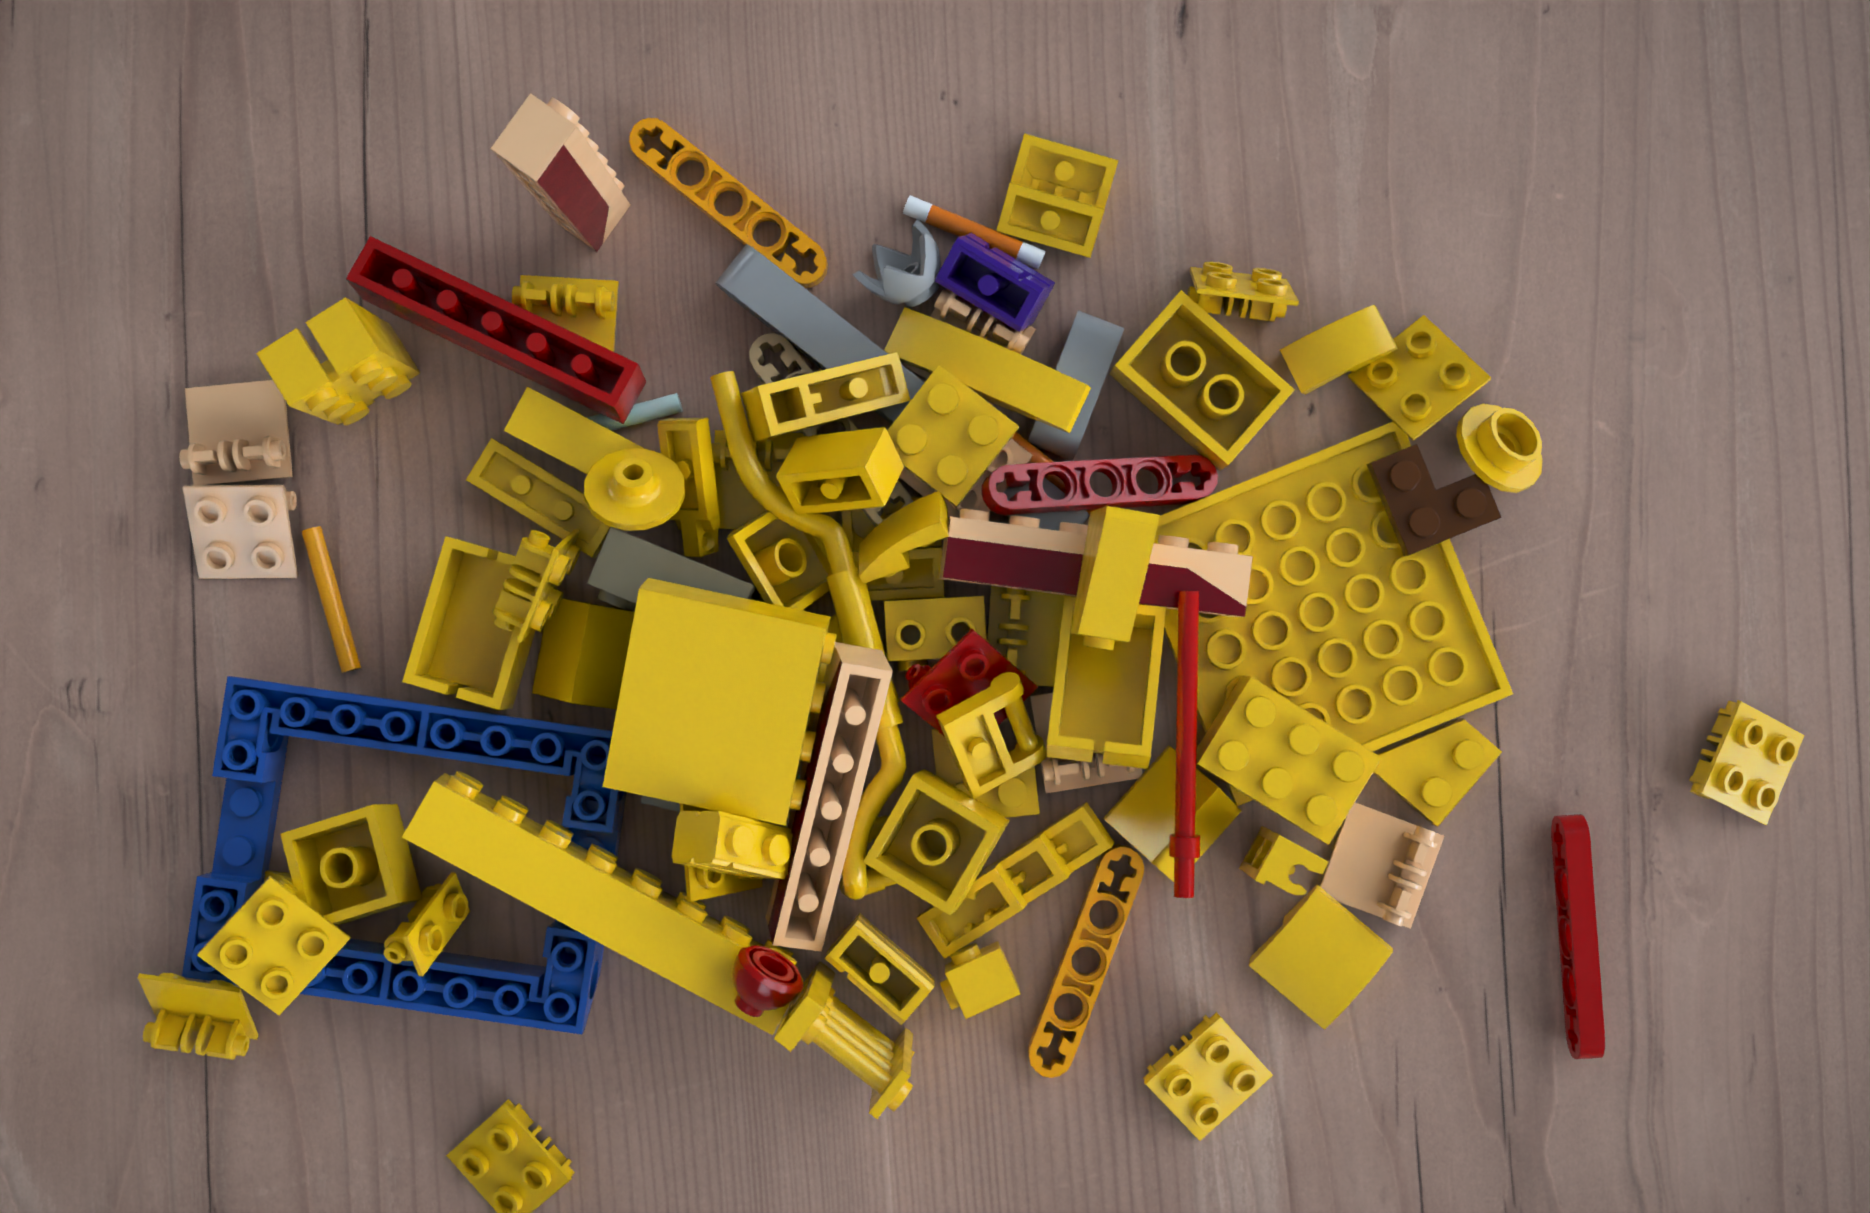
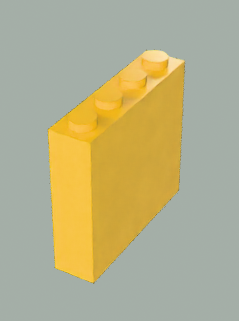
(718, 701)

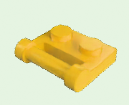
(978, 742)

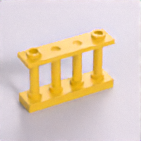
(849, 1039)

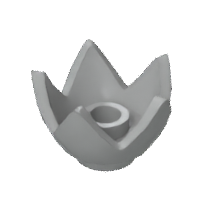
(905, 276)

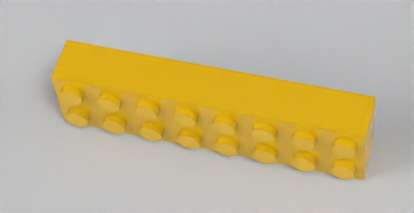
(586, 890)

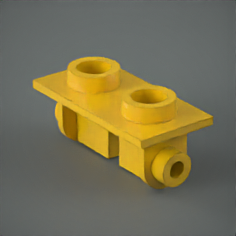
(429, 925)

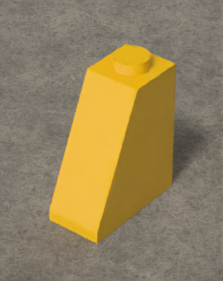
(1112, 575)

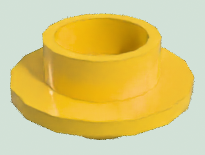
(1501, 447)
(634, 489)

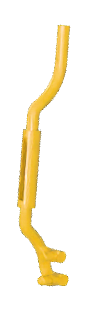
(855, 623)

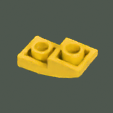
(1338, 348)
(913, 526)

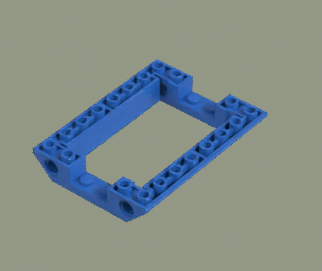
(252, 758)

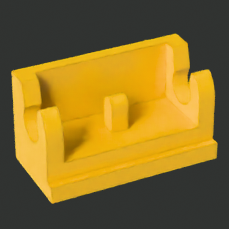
(1273, 860)

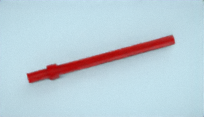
(1184, 843)

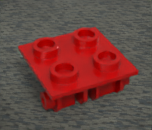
(958, 676)

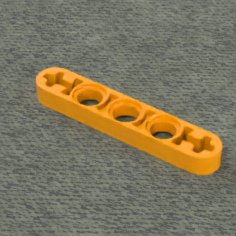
(714, 183)
(1085, 985)

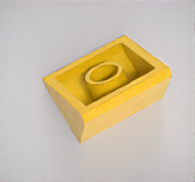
(782, 561)
(583, 654)
(1148, 812)

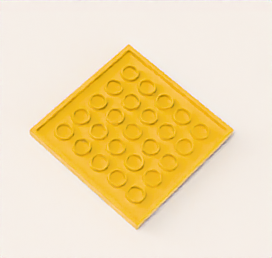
(1352, 653)

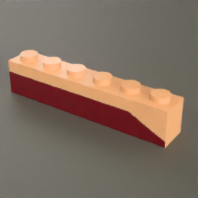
(563, 169)
(1051, 562)
(832, 793)

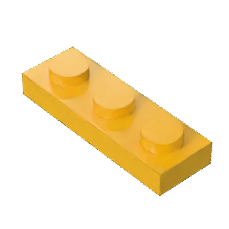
(537, 495)

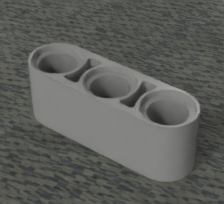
(1086, 359)

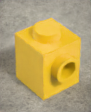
(978, 979)

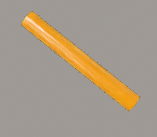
(331, 599)

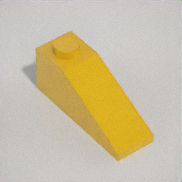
(825, 396)

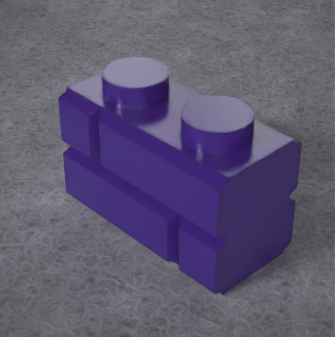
(994, 281)

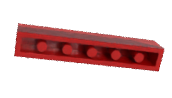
(497, 330)

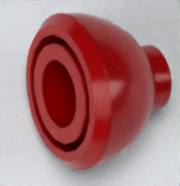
(764, 980)

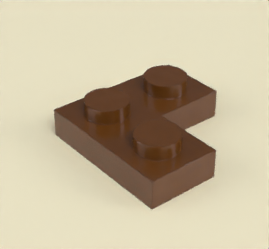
(1419, 510)

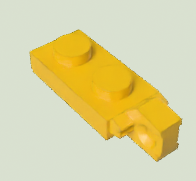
(689, 446)

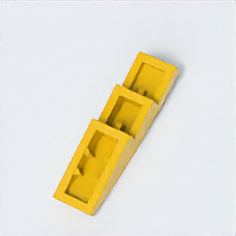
(989, 369)
(563, 432)
(1018, 879)

